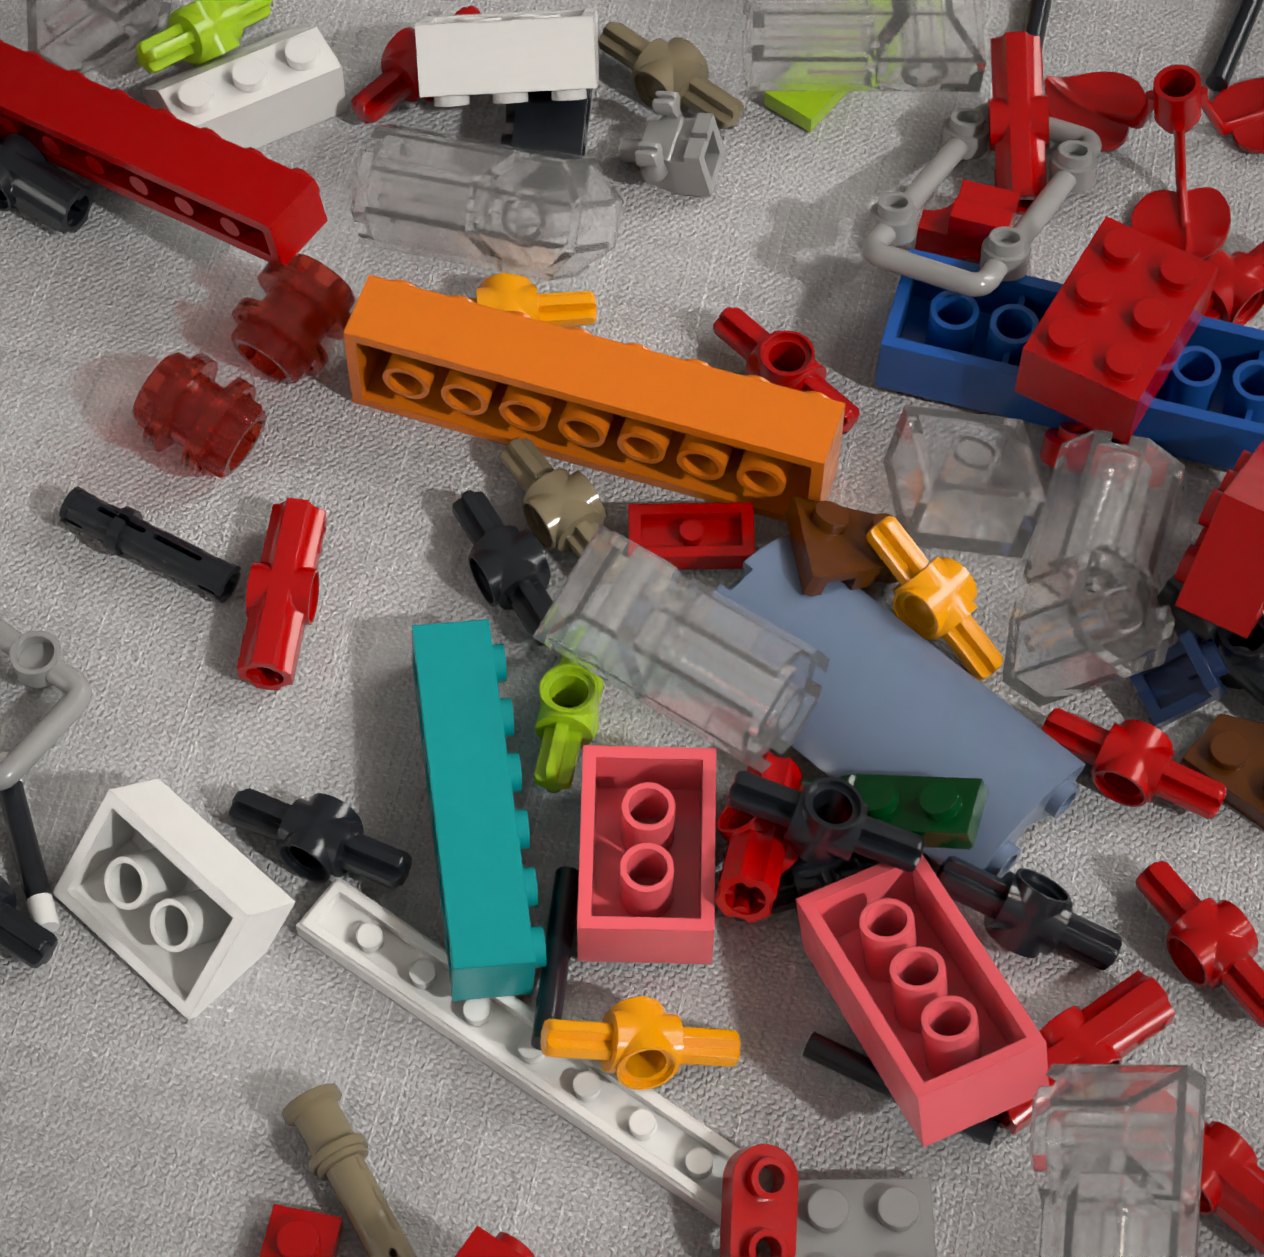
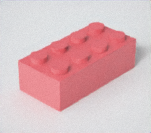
(923, 998)

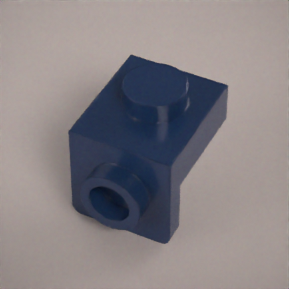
(1184, 680)

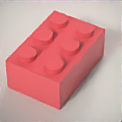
(647, 855)

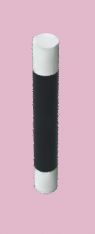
(28, 856)

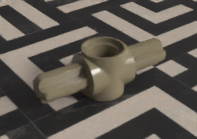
(673, 68)
(557, 505)

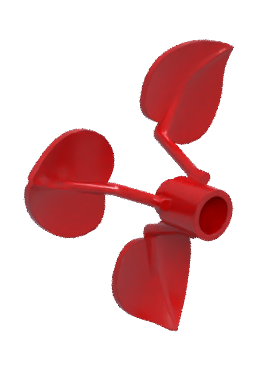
(1113, 102)

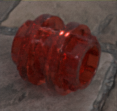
(287, 326)
(194, 411)

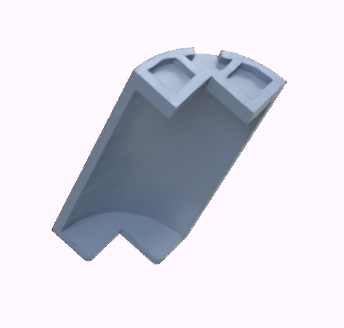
(909, 708)

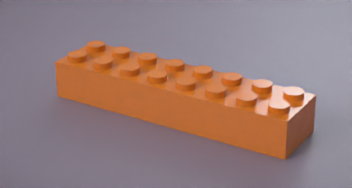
(590, 399)

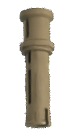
(340, 1159)

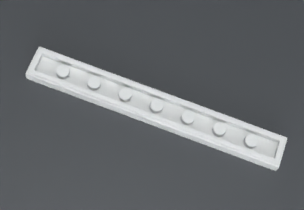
(498, 1032)

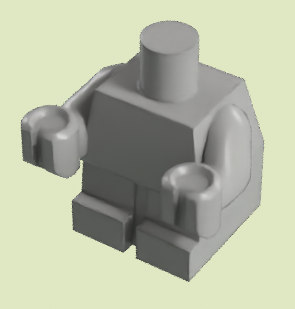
(677, 150)

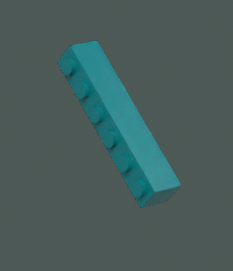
(474, 813)

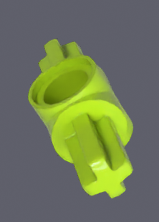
(200, 32)
(562, 728)

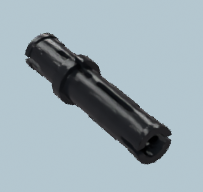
(127, 533)

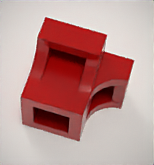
(964, 224)

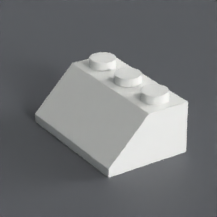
(508, 55)
(258, 89)
(171, 895)

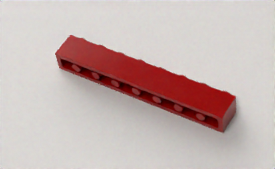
(158, 158)

